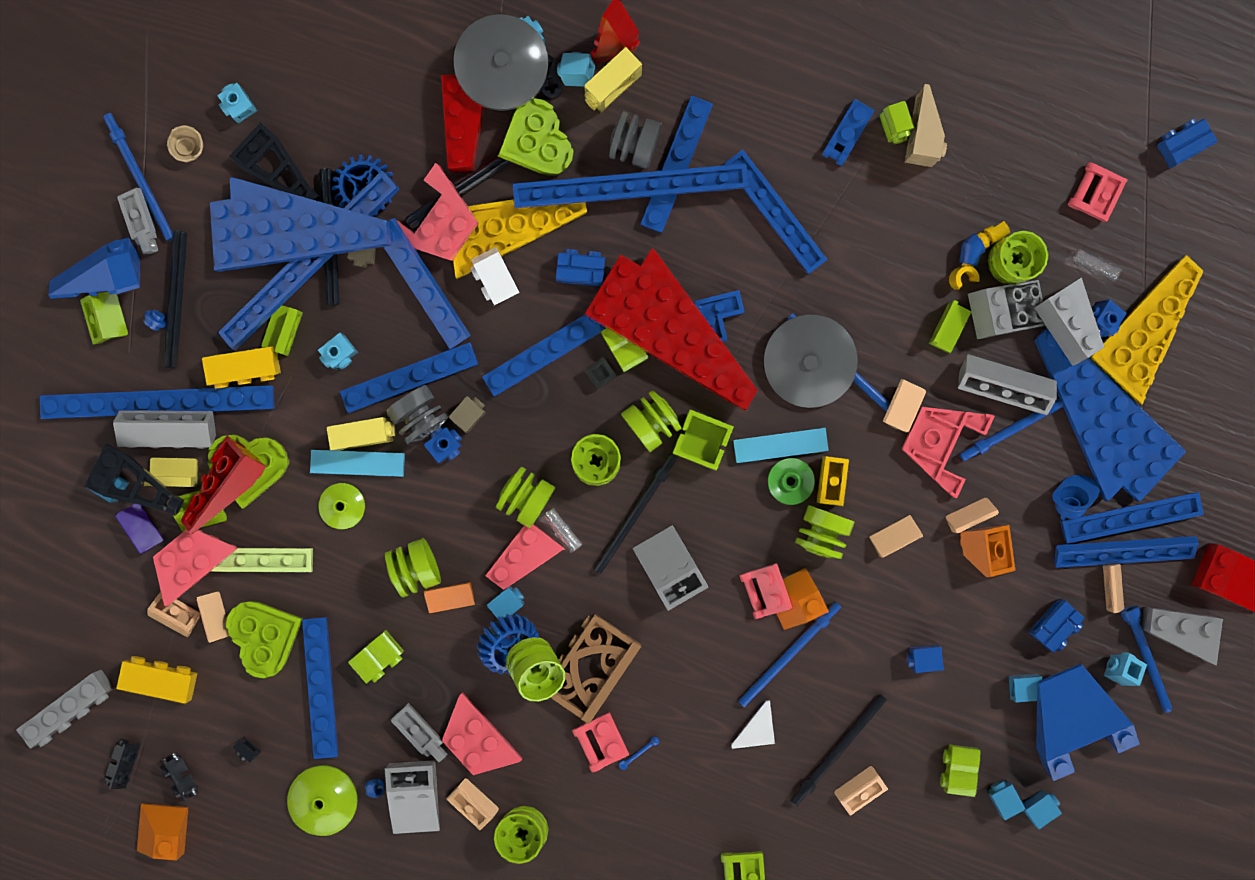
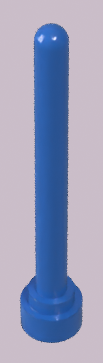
(1132, 617)

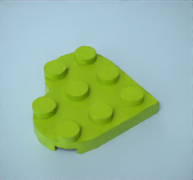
(536, 141)
(270, 454)
(263, 635)

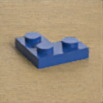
(720, 307)

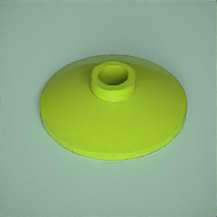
(353, 506)

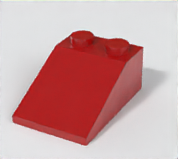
(1227, 576)

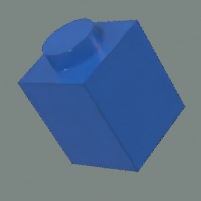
(925, 658)

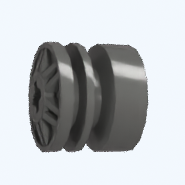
(634, 139)
(416, 414)

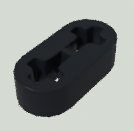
(555, 80)

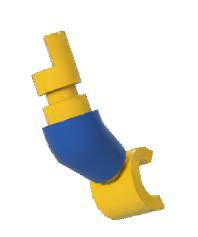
(972, 250)

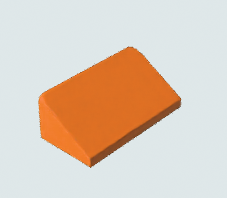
(449, 597)

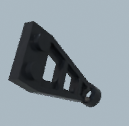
(255, 147)
(107, 470)

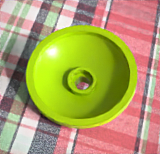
(330, 787)

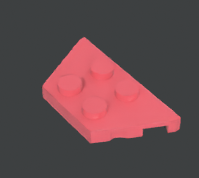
(187, 562)
(477, 740)

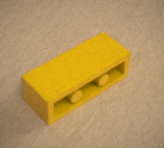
(241, 366)
(157, 679)

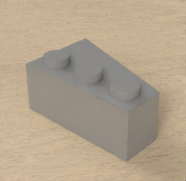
(1072, 322)
(1187, 631)

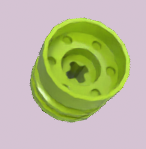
(1030, 258)
(651, 420)
(597, 446)
(525, 497)
(824, 532)
(408, 569)
(535, 669)
(518, 847)

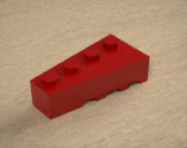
(462, 126)

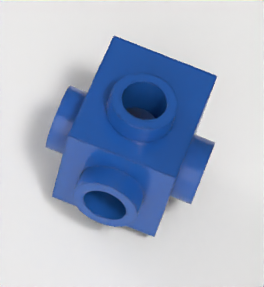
(1108, 317)
(436, 448)

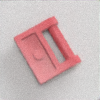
(1104, 196)
(771, 588)
(607, 738)

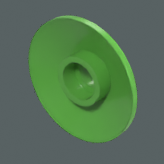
(799, 490)

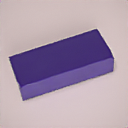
(139, 528)

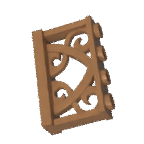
(622, 658)

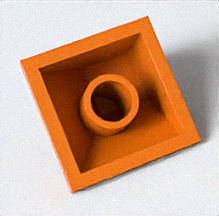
(989, 549)
(805, 600)
(162, 831)

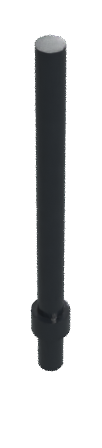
(660, 476)
(809, 785)

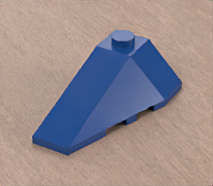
(108, 269)

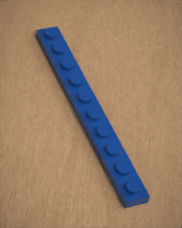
(630, 186)
(297, 272)
(161, 400)

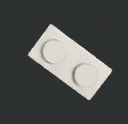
(494, 276)

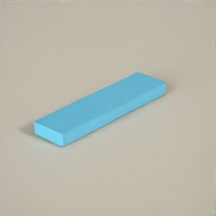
(780, 445)
(357, 463)

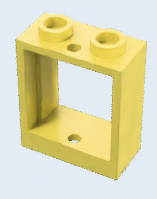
(612, 80)
(361, 433)

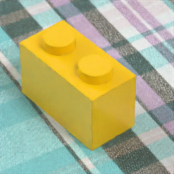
(832, 481)

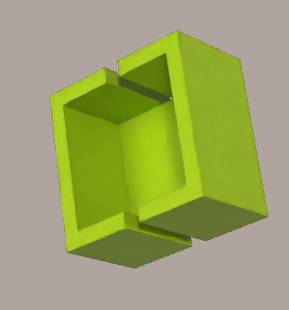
(702, 440)

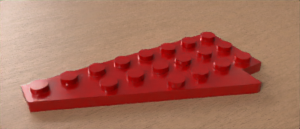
(659, 317)

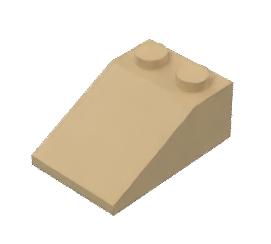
(927, 139)

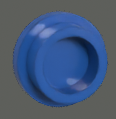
(154, 320)

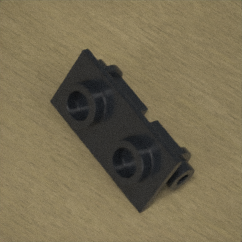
(173, 769)
(119, 774)

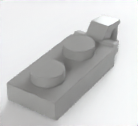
(138, 220)
(419, 733)

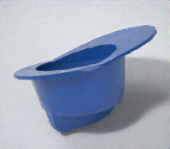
(1075, 496)

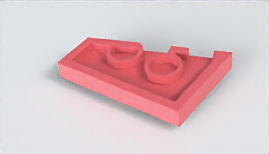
(523, 555)

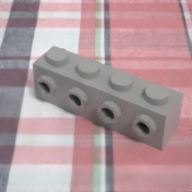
(1007, 384)
(164, 429)
(66, 708)

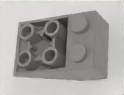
(1006, 309)
(670, 567)
(412, 796)

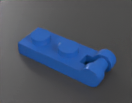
(848, 131)

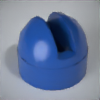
(375, 792)

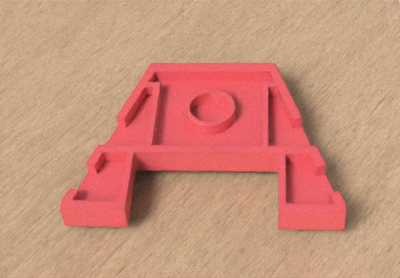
(447, 223)
(933, 440)

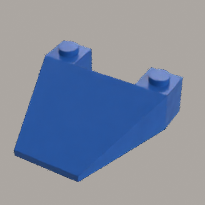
(1074, 714)

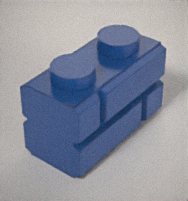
(1186, 143)
(580, 269)
(1057, 626)

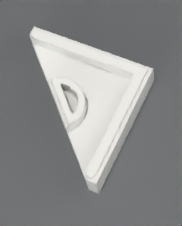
(758, 729)

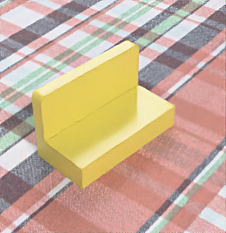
(174, 471)

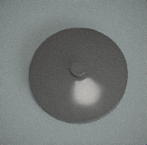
(500, 62)
(810, 360)

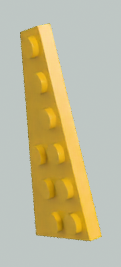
(511, 228)
(1146, 333)

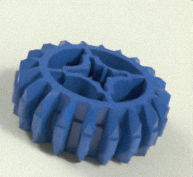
(368, 176)
(502, 637)

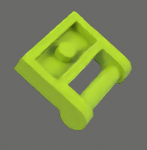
(750, 865)

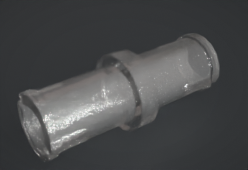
(1097, 265)
(562, 530)

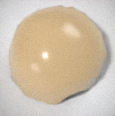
(185, 143)

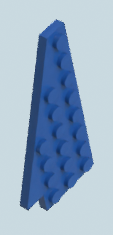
(277, 227)
(1114, 432)

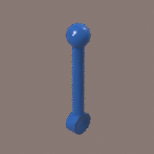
(623, 764)

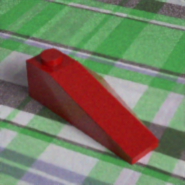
(615, 33)
(230, 476)

